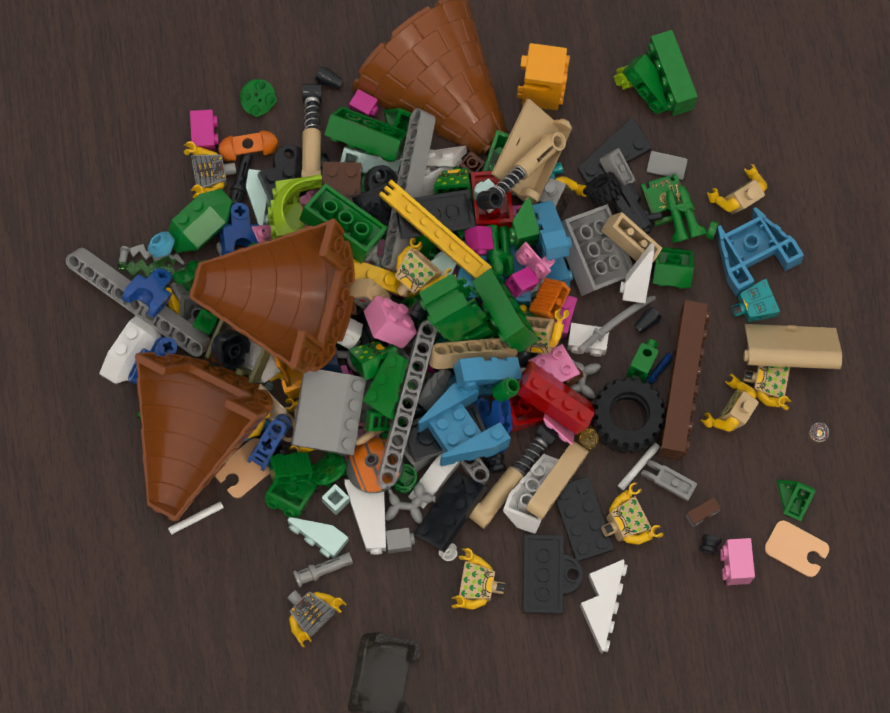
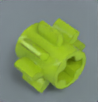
(621, 79)

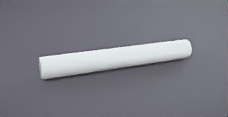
(638, 466)
(196, 517)

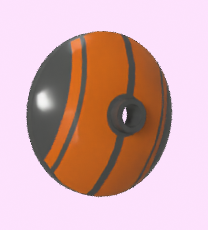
(362, 472)

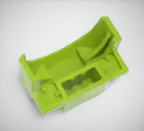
(283, 217)

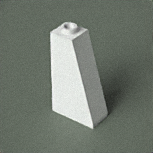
(370, 517)

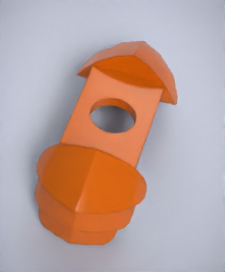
(262, 141)

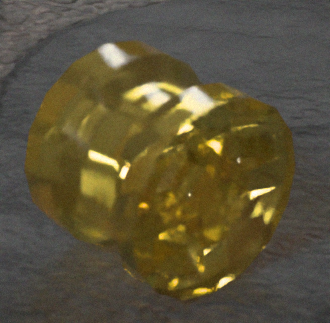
(588, 442)

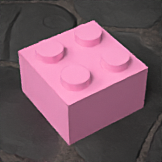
(390, 321)
(737, 561)

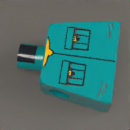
(756, 303)

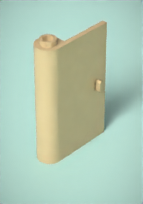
(524, 136)
(792, 346)

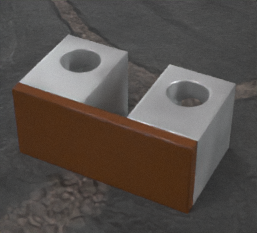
(704, 510)

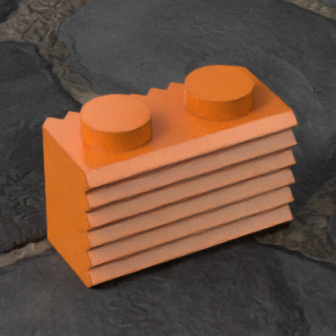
(549, 298)

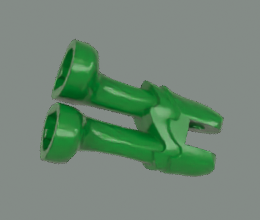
(687, 207)
(500, 259)

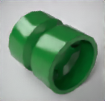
(407, 480)

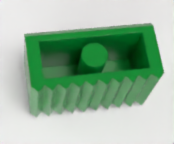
(290, 468)

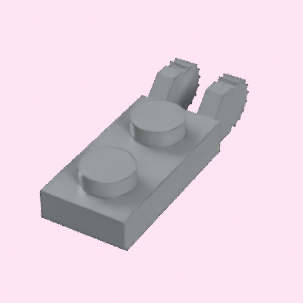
(670, 480)

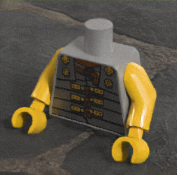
(208, 169)
(560, 192)
(311, 613)

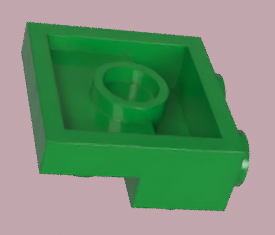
(290, 497)

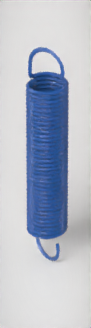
(659, 368)

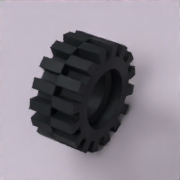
(603, 188)

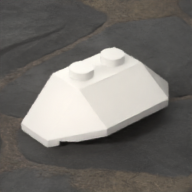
(122, 354)

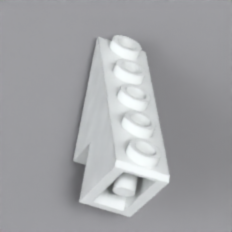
(600, 609)

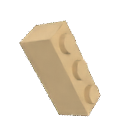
(629, 236)

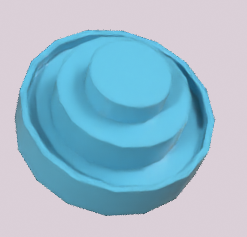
(161, 244)

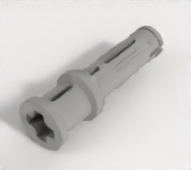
(314, 572)

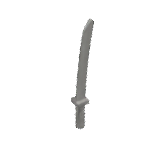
(598, 334)

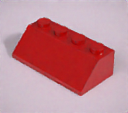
(555, 399)

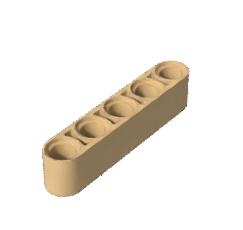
(448, 353)
(557, 480)

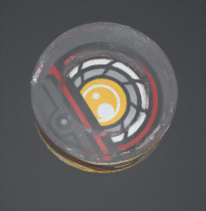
(819, 432)

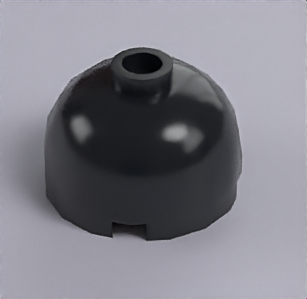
(230, 348)

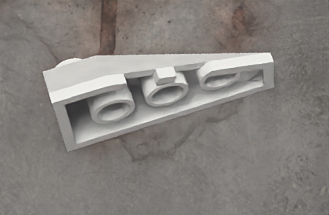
(524, 491)

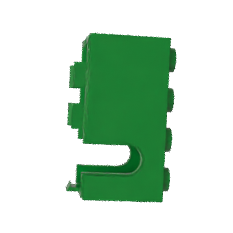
(451, 311)

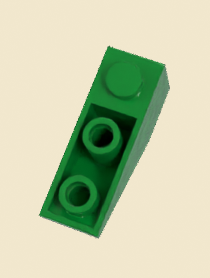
(646, 81)

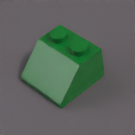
(524, 227)
(673, 268)

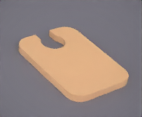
(248, 473)
(792, 545)

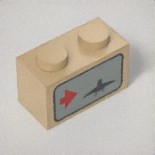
(365, 291)

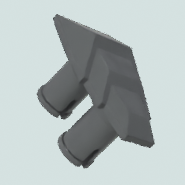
(434, 387)

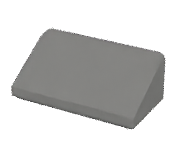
(616, 163)
(666, 165)

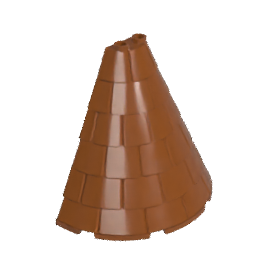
(441, 69)
(285, 293)
(191, 425)

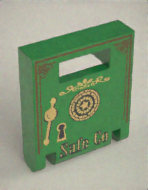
(656, 196)

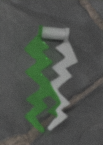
(158, 262)

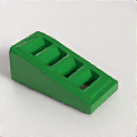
(370, 419)

